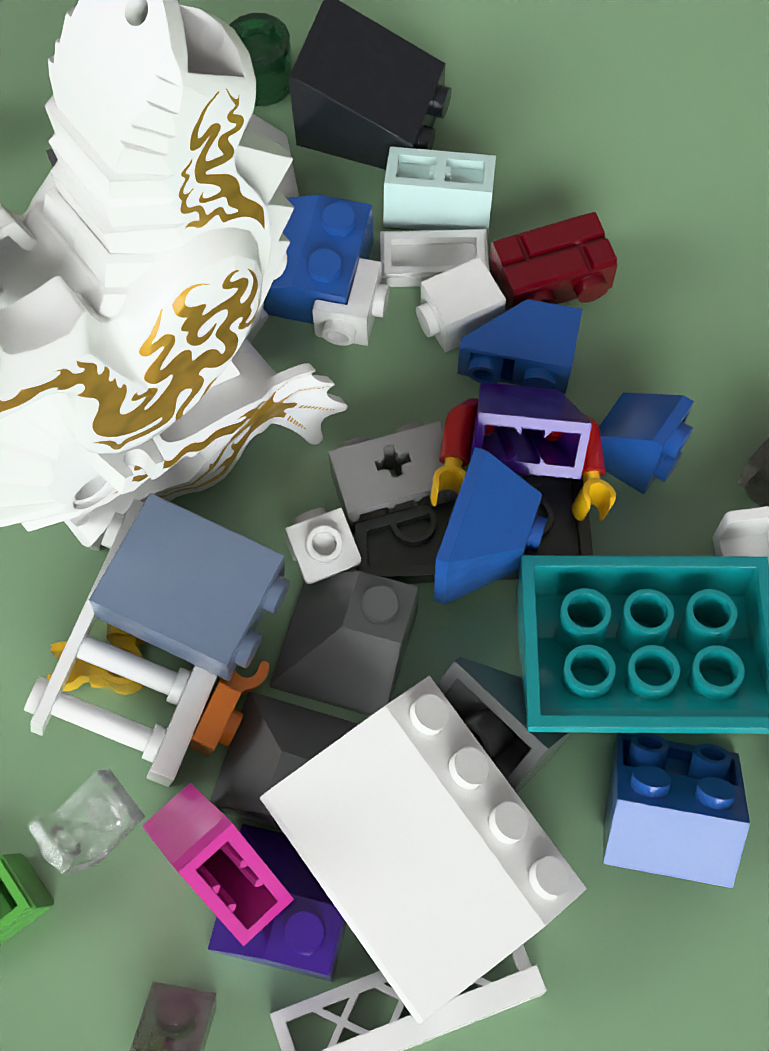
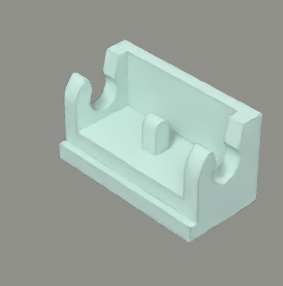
(437, 189)

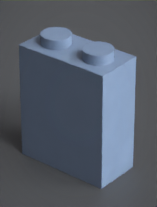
(191, 587)

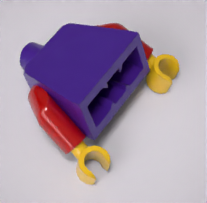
(529, 433)

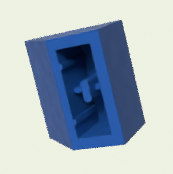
(675, 809)

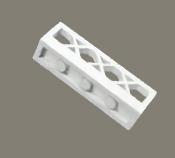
(405, 1032)

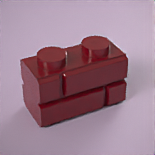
(555, 262)

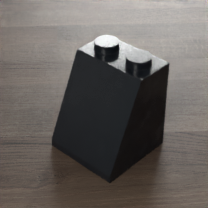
(364, 89)

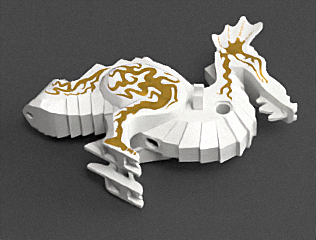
(143, 275)

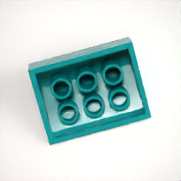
(644, 643)

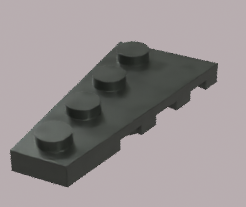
(407, 541)

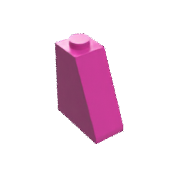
(217, 863)

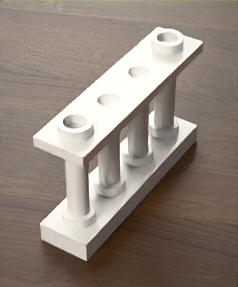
(184, 688)

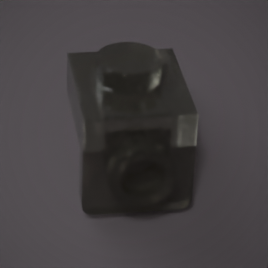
(175, 1019)

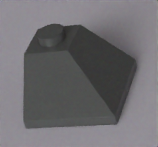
(347, 641)
(495, 714)
(266, 749)

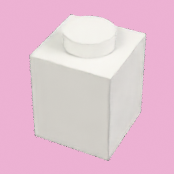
(459, 303)

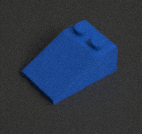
(322, 255)

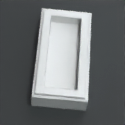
(419, 255)

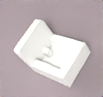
(354, 322)
(322, 544)

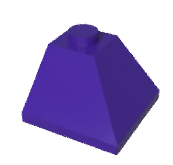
(305, 933)

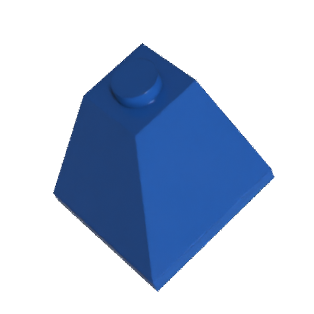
(487, 529)

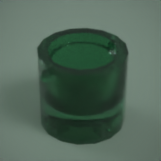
(270, 55)

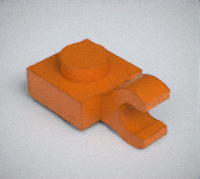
(219, 718)

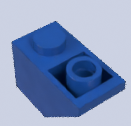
(523, 346)
(645, 437)

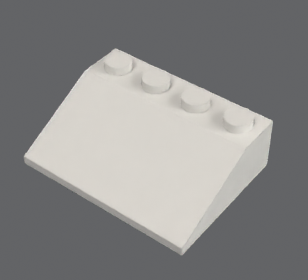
(423, 848)

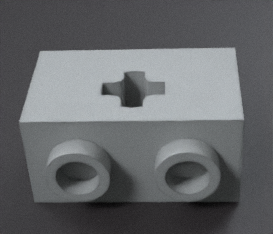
(363, 475)

